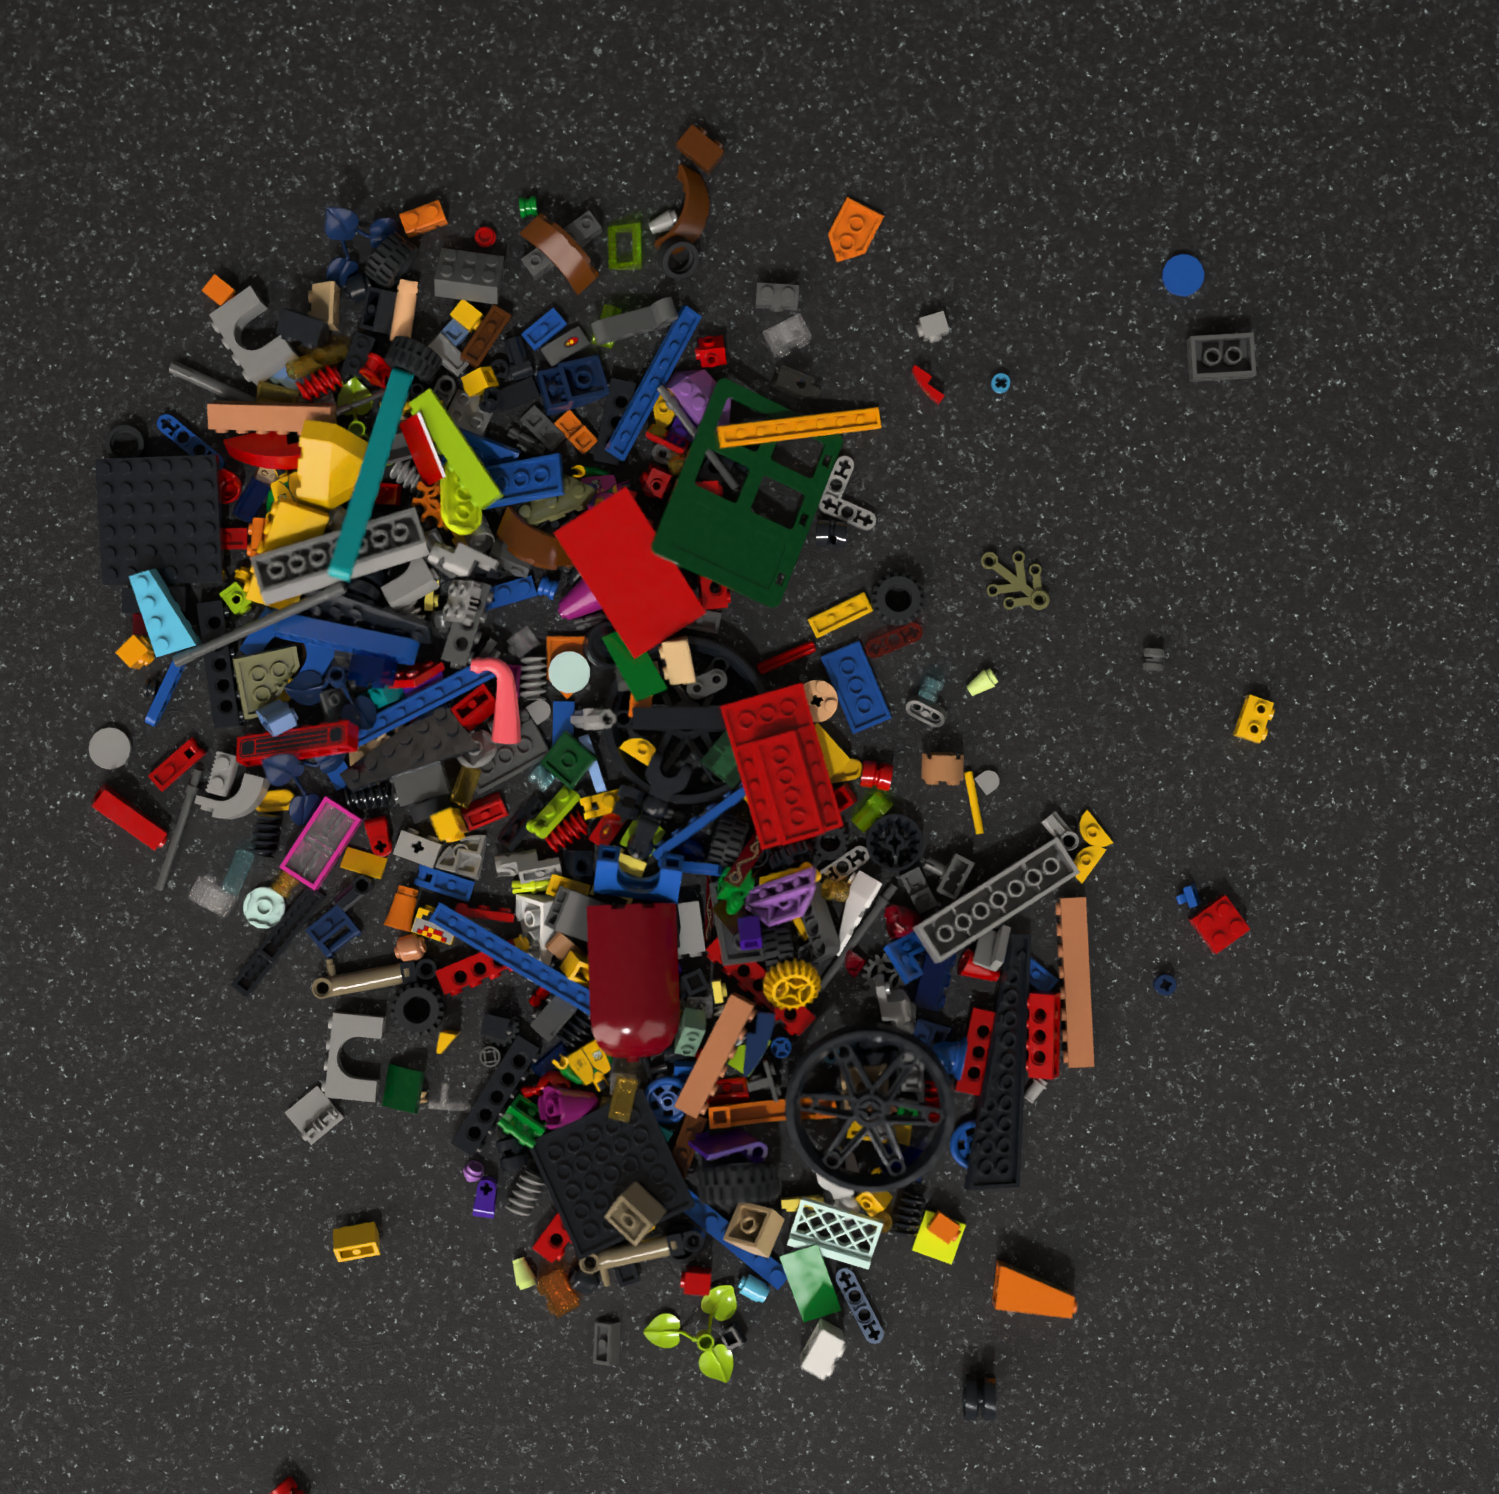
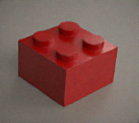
(1219, 924)

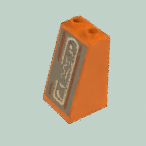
(1028, 1293)

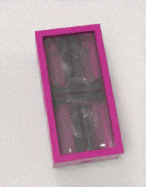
(321, 843)

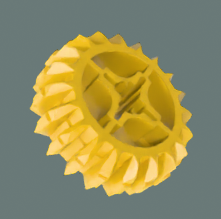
(791, 984)

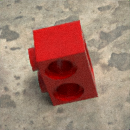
(696, 1280)

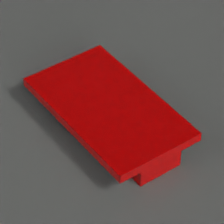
(634, 586)
(781, 766)

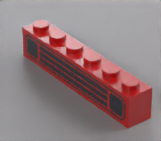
(301, 742)

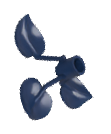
(341, 226)
(307, 688)
(282, 767)

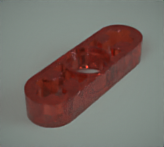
(910, 639)

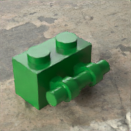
(732, 894)
(523, 1121)

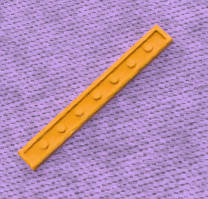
(799, 427)

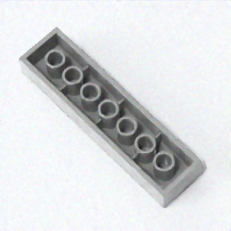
(307, 563)
(996, 900)

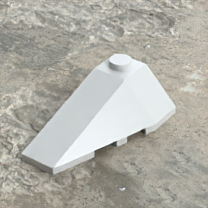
(862, 892)
(532, 913)

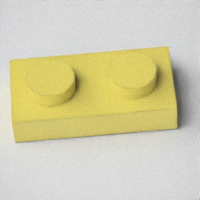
(432, 599)
(719, 990)
(792, 1203)

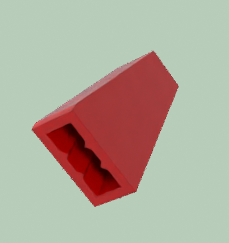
(129, 817)

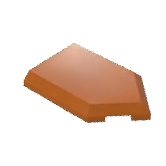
(853, 230)
(560, 644)

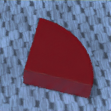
(853, 963)

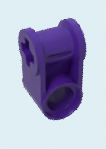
(485, 1201)

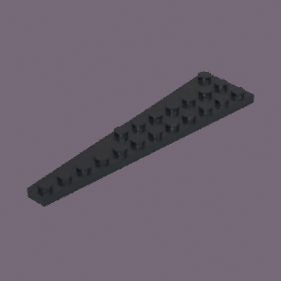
(999, 1120)

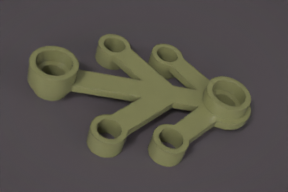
(1017, 583)

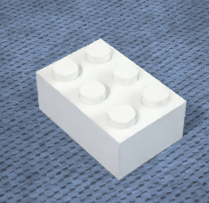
(822, 1349)

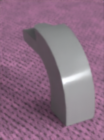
(243, 803)

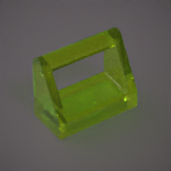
(636, 247)

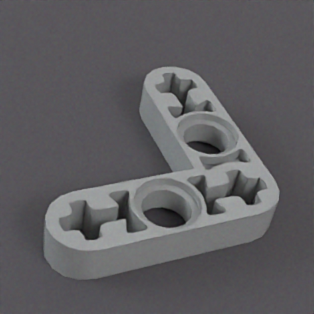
(836, 496)

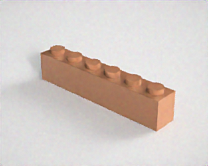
(266, 416)
(715, 1055)

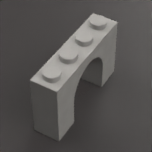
(230, 322)
(412, 585)
(691, 929)
(339, 1082)

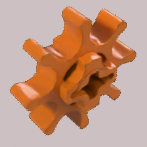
(429, 503)

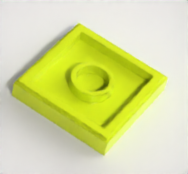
(931, 1245)

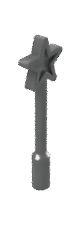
(348, 407)

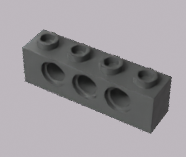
(582, 232)
(463, 656)

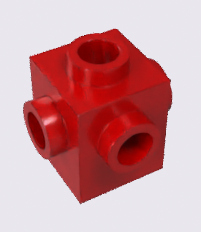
(711, 351)
(658, 475)

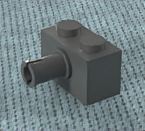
(951, 875)

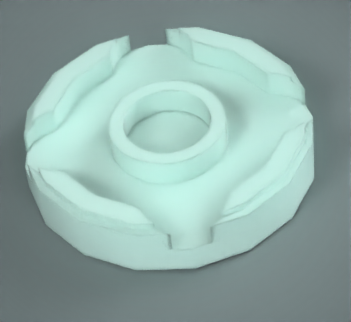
(569, 672)
(264, 907)

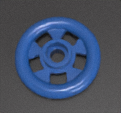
(666, 1083)
(959, 1134)

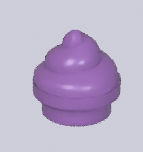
(473, 1171)

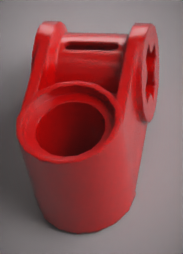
(376, 370)
(378, 831)

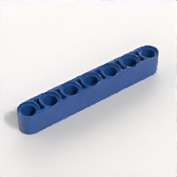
(347, 639)

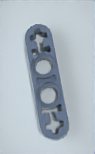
(856, 1306)

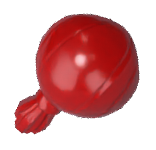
(230, 486)
(550, 1078)

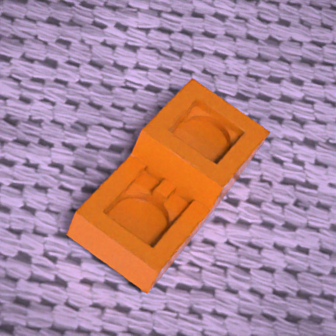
(575, 432)

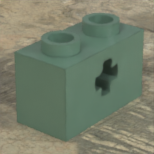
(690, 1032)

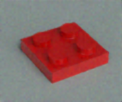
(417, 674)

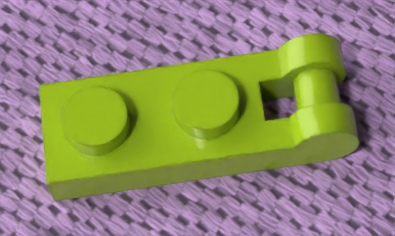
(553, 812)

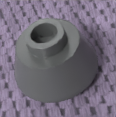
(436, 620)

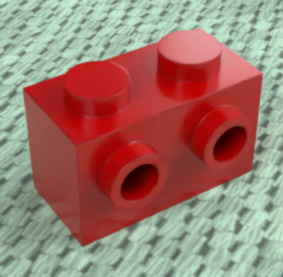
(475, 707)

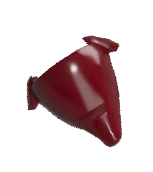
(900, 920)

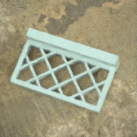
(830, 1245)

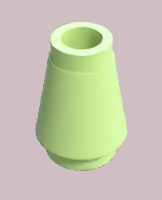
(983, 681)
(523, 1274)

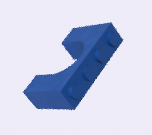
(318, 658)
(615, 882)

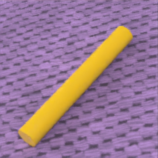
(974, 802)

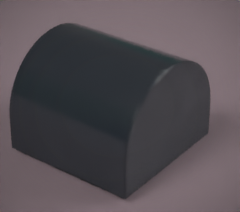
(732, 1335)

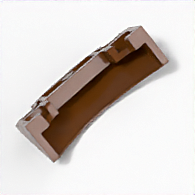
(695, 209)
(561, 251)
(531, 543)

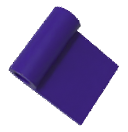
(729, 1142)

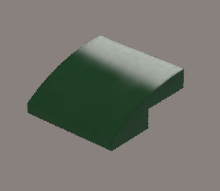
(403, 1088)

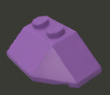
(693, 392)
(782, 898)

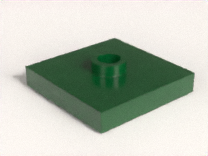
(569, 760)

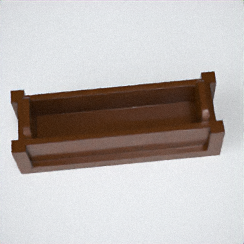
(485, 336)
(682, 1151)

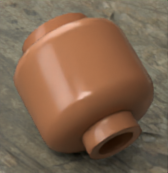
(410, 947)

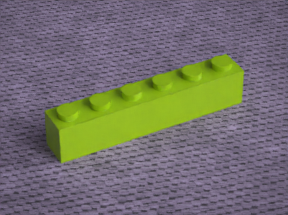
(457, 450)

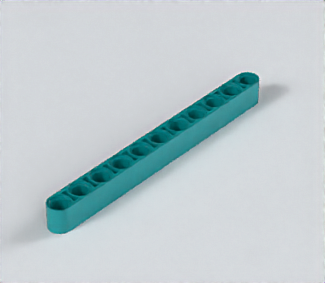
(371, 474)

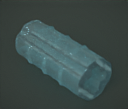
(237, 872)

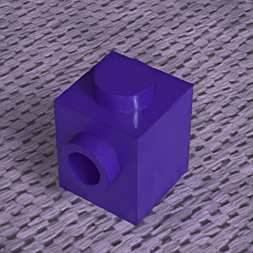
(749, 932)

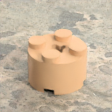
(829, 699)

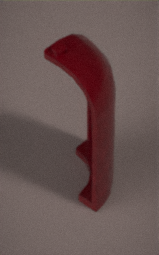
(633, 978)

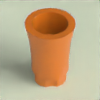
(402, 909)

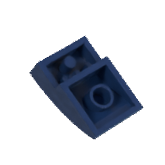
(572, 384)
(758, 1040)

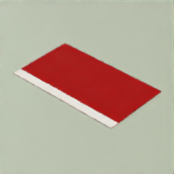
(422, 449)

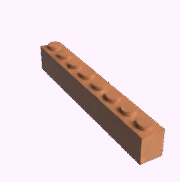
(1076, 982)

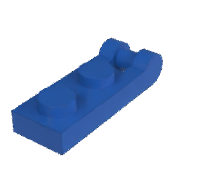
(512, 592)
(445, 883)

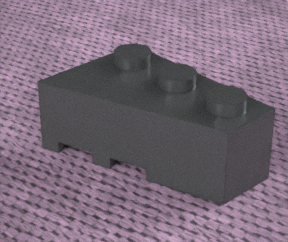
(552, 1017)

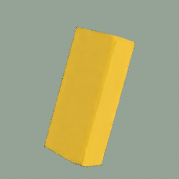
(364, 863)
(445, 1039)

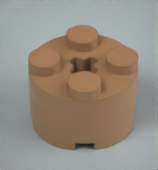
(942, 767)

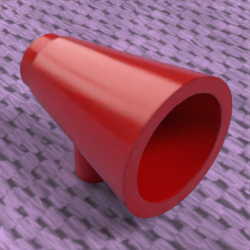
(968, 969)

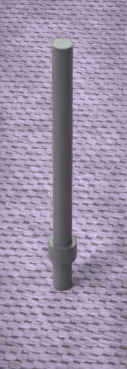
(673, 404)
(191, 791)
(881, 903)

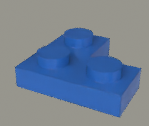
(902, 956)

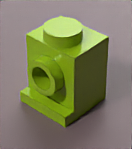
(232, 591)

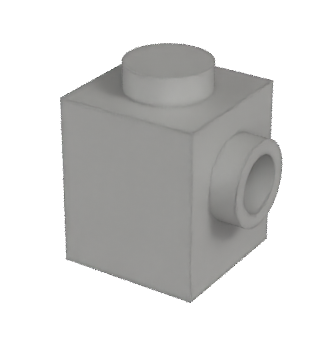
(932, 327)

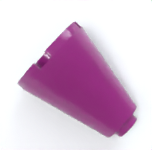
(578, 602)
(564, 1105)

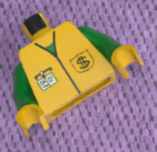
(284, 487)
(586, 1065)

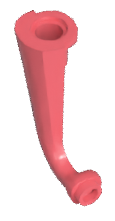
(506, 715)

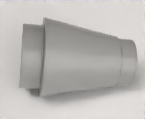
(664, 222)

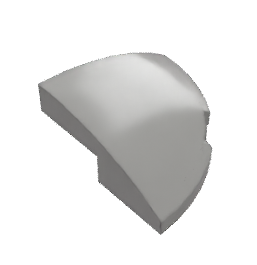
(465, 858)

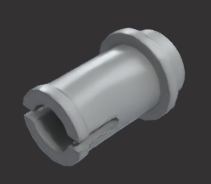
(1035, 1089)

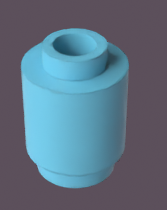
(753, 1288)

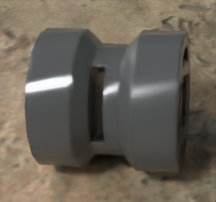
(1153, 659)
(490, 1055)

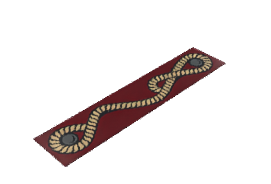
(744, 862)
(709, 913)

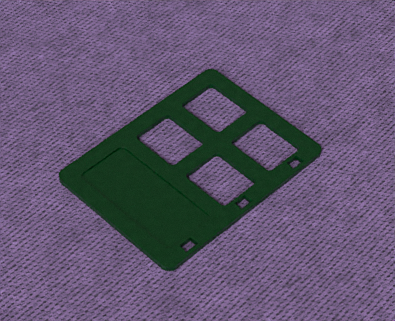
(725, 537)

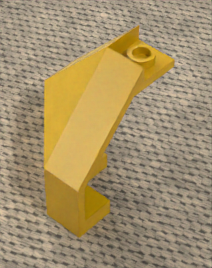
(328, 464)

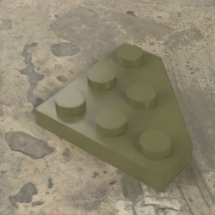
(576, 498)
(263, 676)

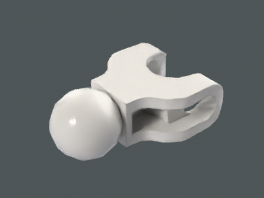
(843, 1197)

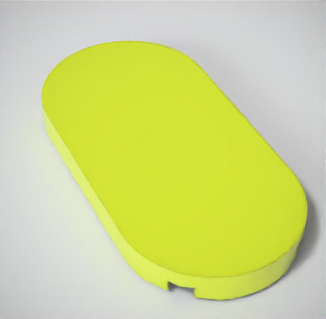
(456, 507)

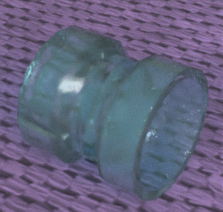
(930, 689)
(543, 778)

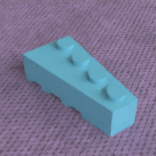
(162, 615)

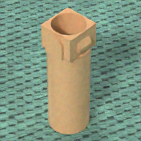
(404, 309)

